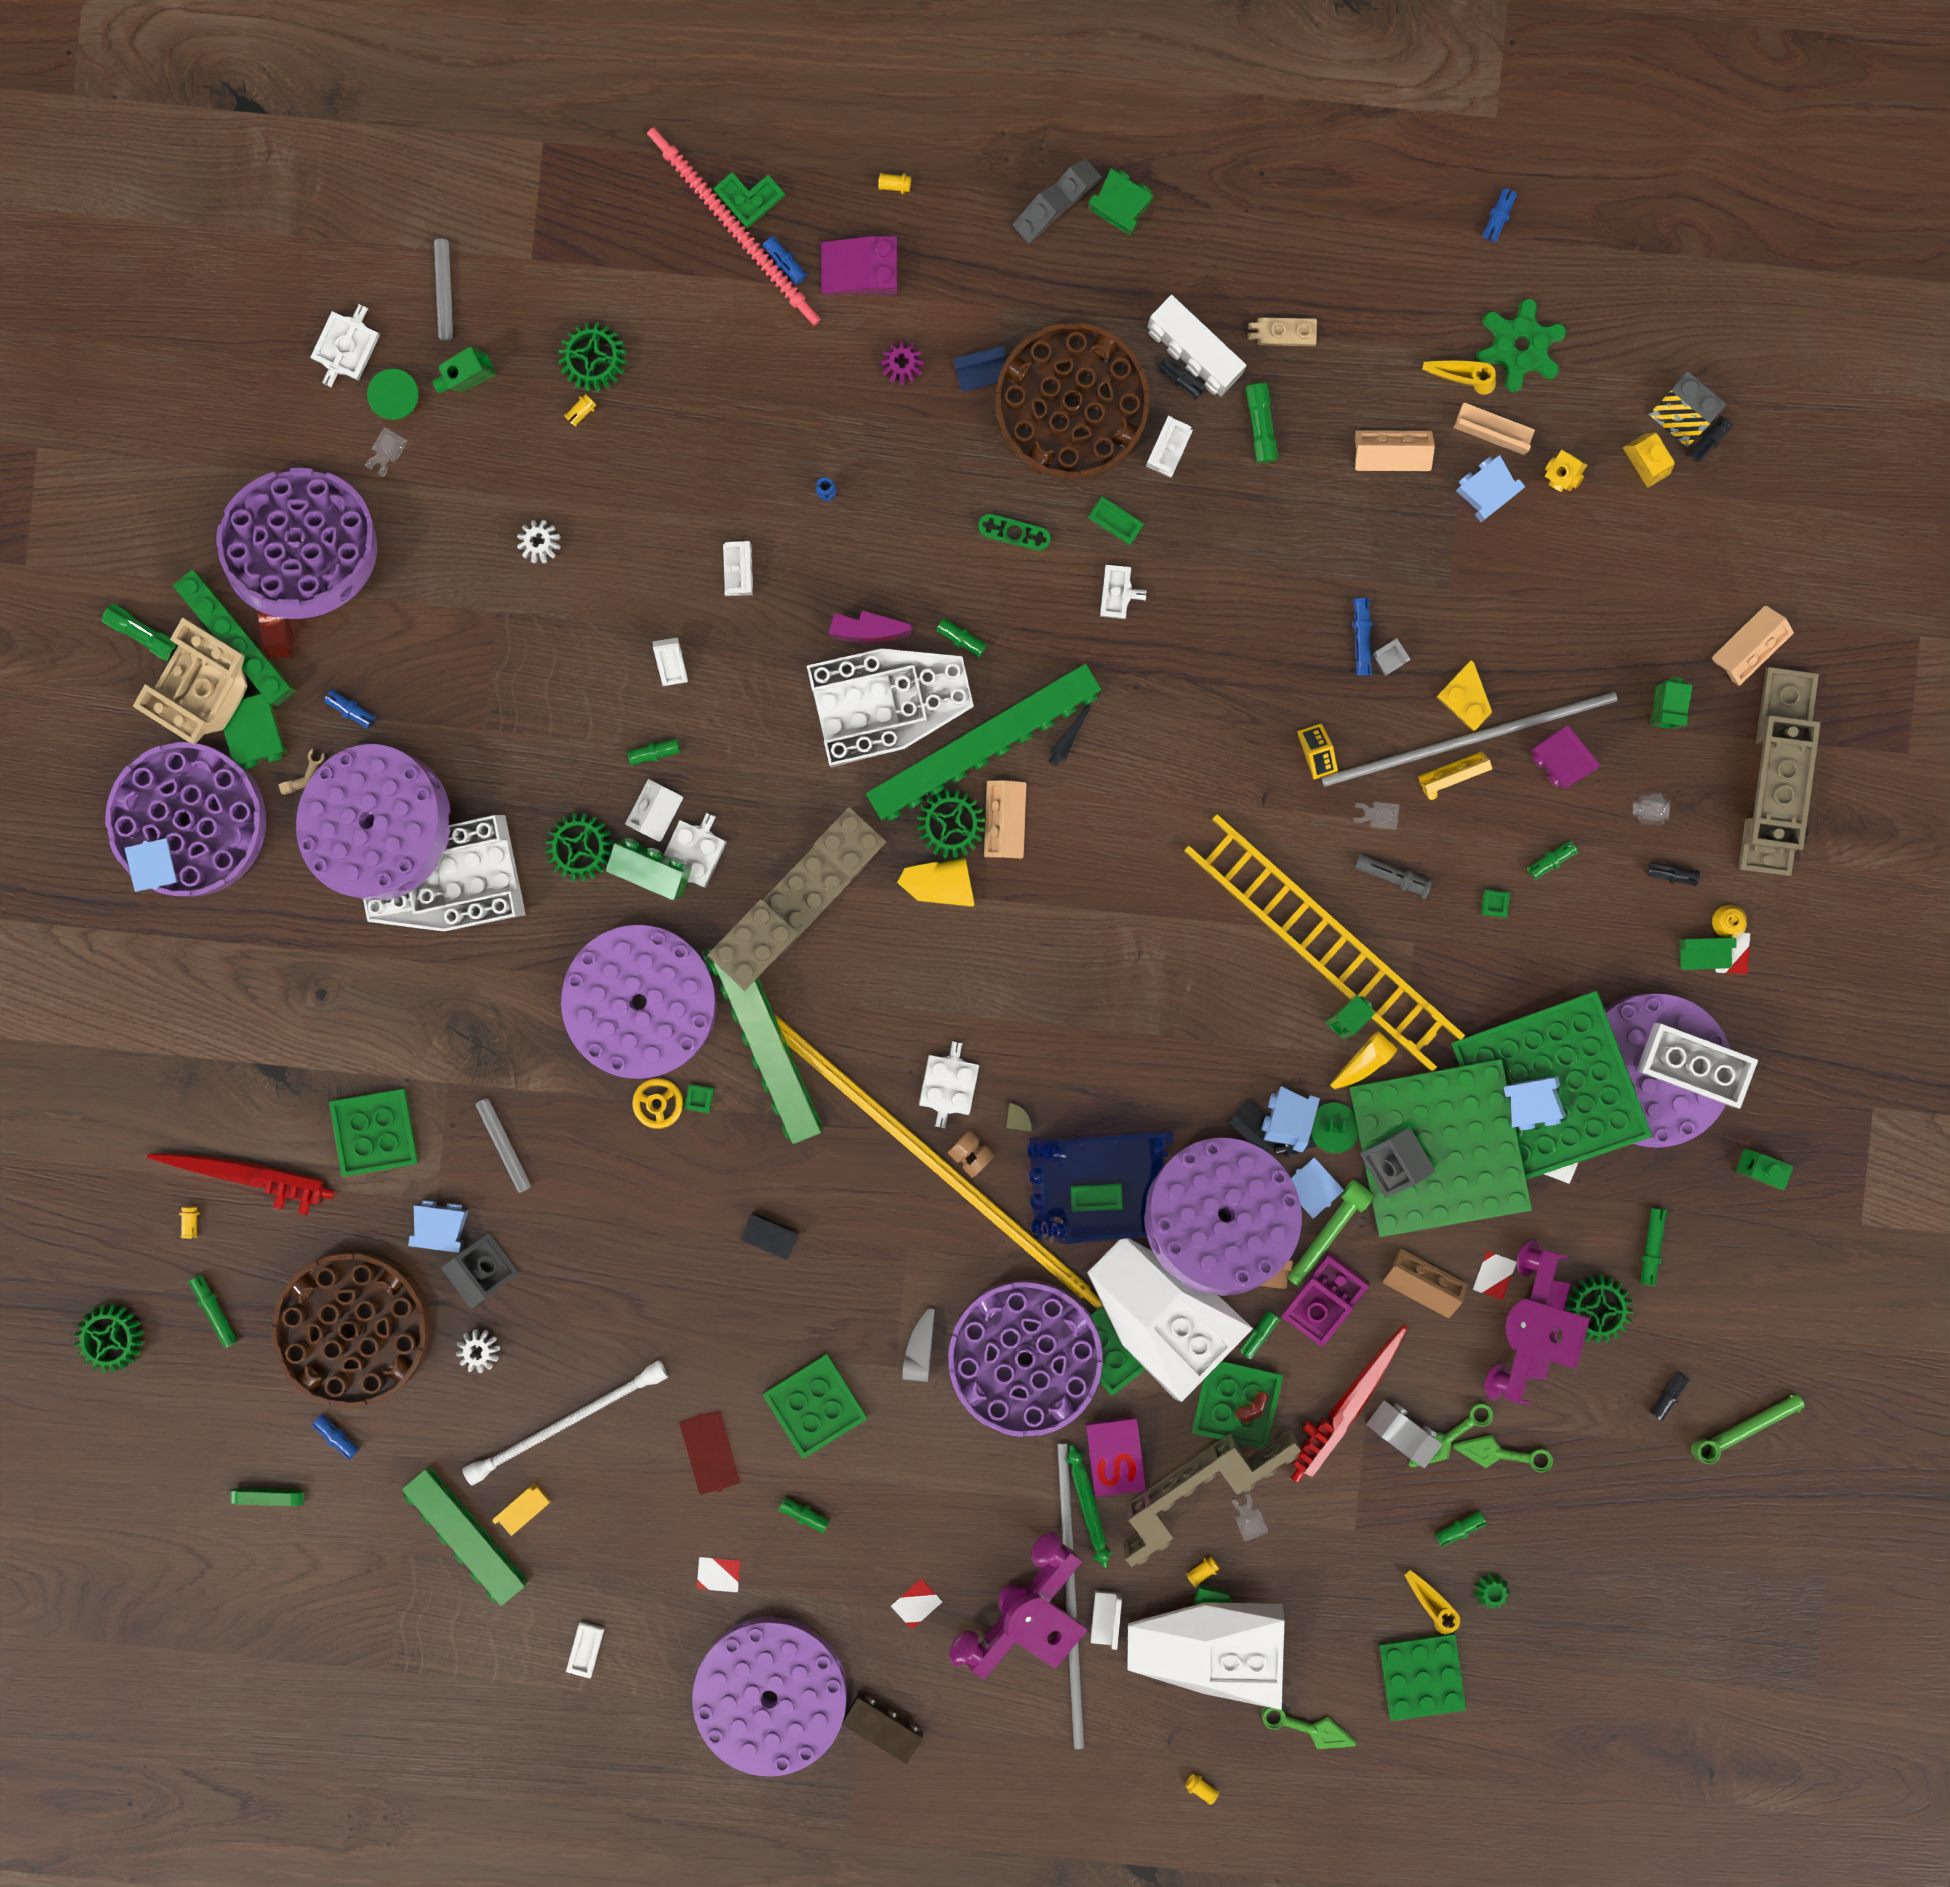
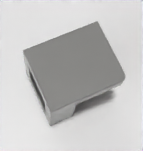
(1391, 657)

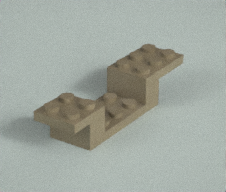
(1784, 774)
(797, 899)
(1226, 1456)

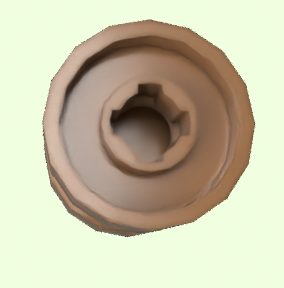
(964, 1147)

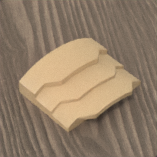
(197, 686)

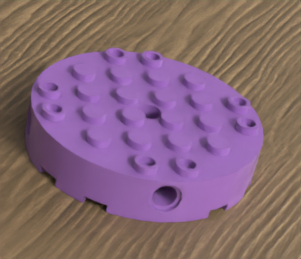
(297, 543)
(222, 807)
(373, 822)
(602, 1011)
(1671, 1111)
(1259, 1208)
(1034, 1320)
(764, 1733)

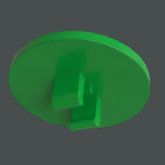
(392, 394)
(1334, 1128)

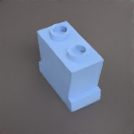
(1489, 487)
(1535, 1102)
(1290, 1118)
(438, 1226)

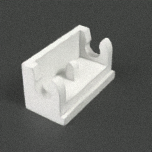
(1169, 447)
(738, 568)

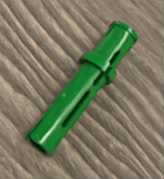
(1651, 1257)
(213, 1311)

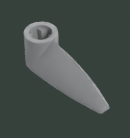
(918, 1352)

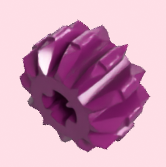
(893, 367)

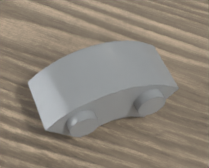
(1404, 1434)

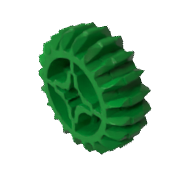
(582, 355)
(940, 843)
(573, 857)
(1598, 1296)
(99, 1334)

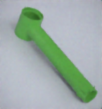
(1355, 1198)
(1746, 1429)

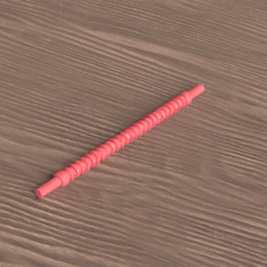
(670, 153)

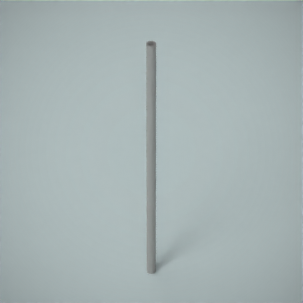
(1469, 739)
(1070, 1595)

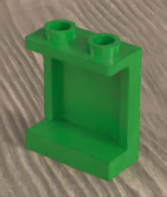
(254, 733)

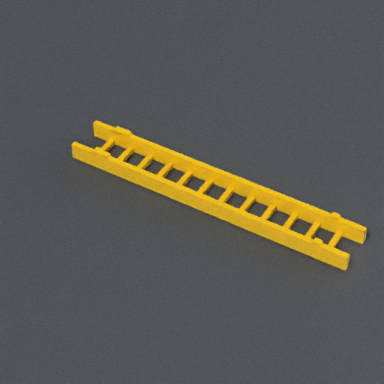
(1412, 1048)

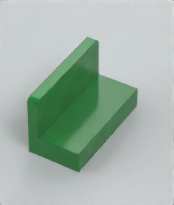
(1706, 953)

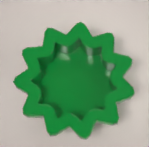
(1491, 1591)

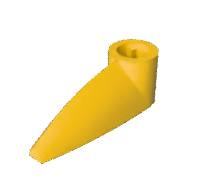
(1465, 373)
(1369, 1058)
(1433, 1603)

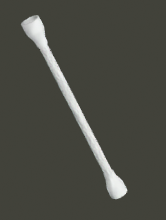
(479, 1470)

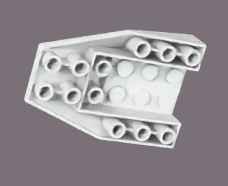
(886, 700)
(468, 888)
(1161, 1321)
(1214, 1650)

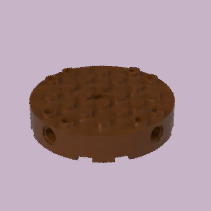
(1078, 439)
(388, 1322)

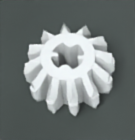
(543, 549)
(487, 1353)

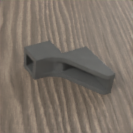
(1055, 200)

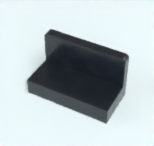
(1249, 1122)
(769, 1236)

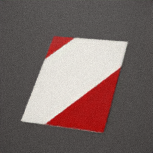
(1739, 956)
(1494, 1275)
(718, 1574)
(916, 1604)

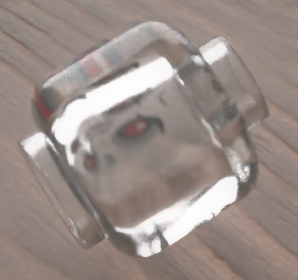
(1652, 808)

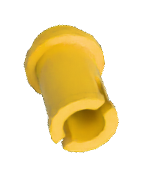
(895, 182)
(582, 408)
(189, 1221)
(1203, 1571)
(1201, 1789)

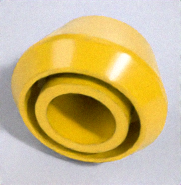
(1724, 927)

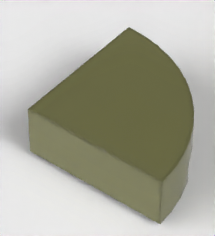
(1018, 1118)

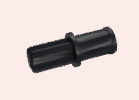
(1181, 378)
(1710, 439)
(1673, 873)
(1670, 1396)

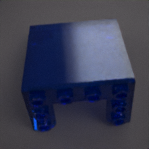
(1090, 1160)

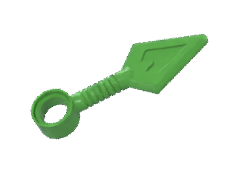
(1446, 1439)
(1487, 1451)
(1323, 1733)

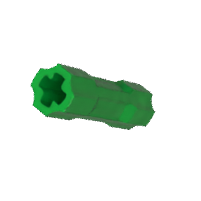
(1259, 406)
(124, 622)

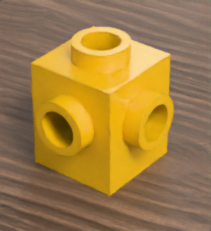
(1573, 475)

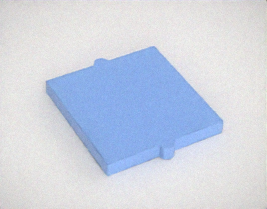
(151, 865)
(1315, 1187)

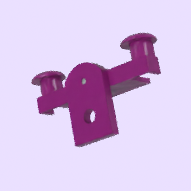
(1534, 1328)
(1027, 1615)

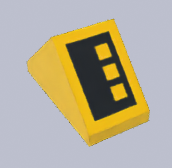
(1318, 751)

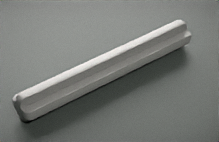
(443, 289)
(503, 1145)

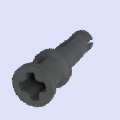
(1405, 879)

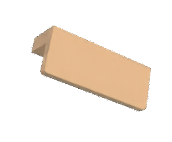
(1494, 428)
(1394, 450)
(1753, 644)
(1005, 819)

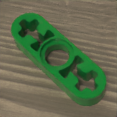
(1019, 542)
(266, 1496)

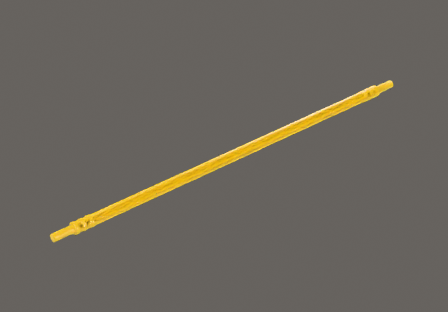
(938, 1165)

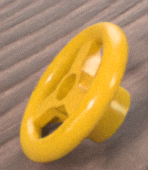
(639, 1096)

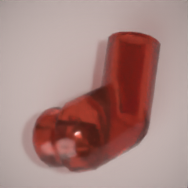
(1255, 1410)

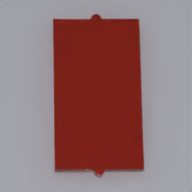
(709, 1452)

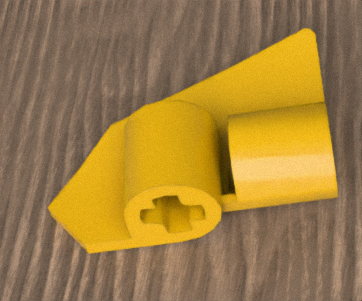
(939, 882)

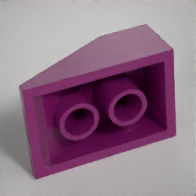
(860, 266)
(1563, 757)

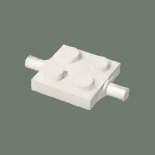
(345, 346)
(697, 848)
(948, 1084)

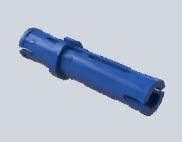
(1362, 636)

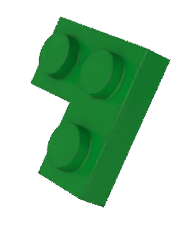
(752, 204)

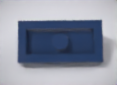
(980, 368)

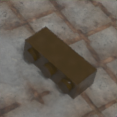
(883, 1727)

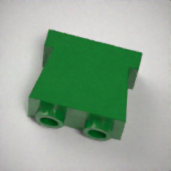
(1121, 201)
(1671, 704)

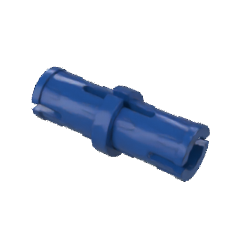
(1499, 215)
(785, 260)
(831, 492)
(350, 709)
(335, 1437)

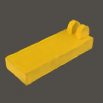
(1453, 773)

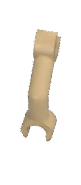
(291, 786)

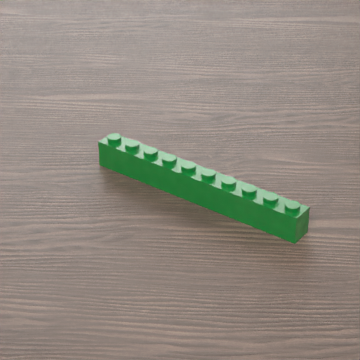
(983, 742)

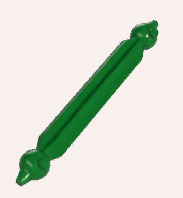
(1088, 1506)

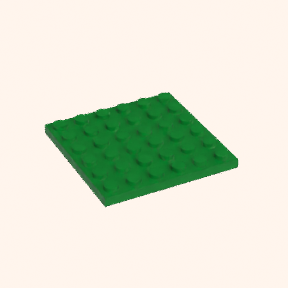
(1592, 1074)
(1464, 1132)

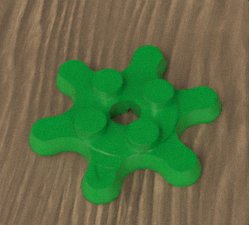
(1518, 362)

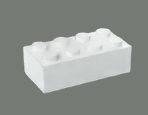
(1195, 346)
(1697, 1065)

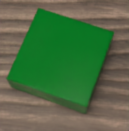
(1495, 903)
(699, 1098)

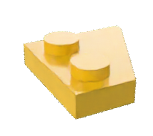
(1467, 697)

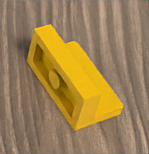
(522, 1509)

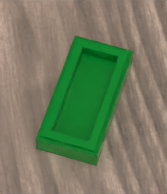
(1115, 520)
(1096, 1197)

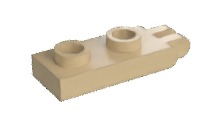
(1284, 331)

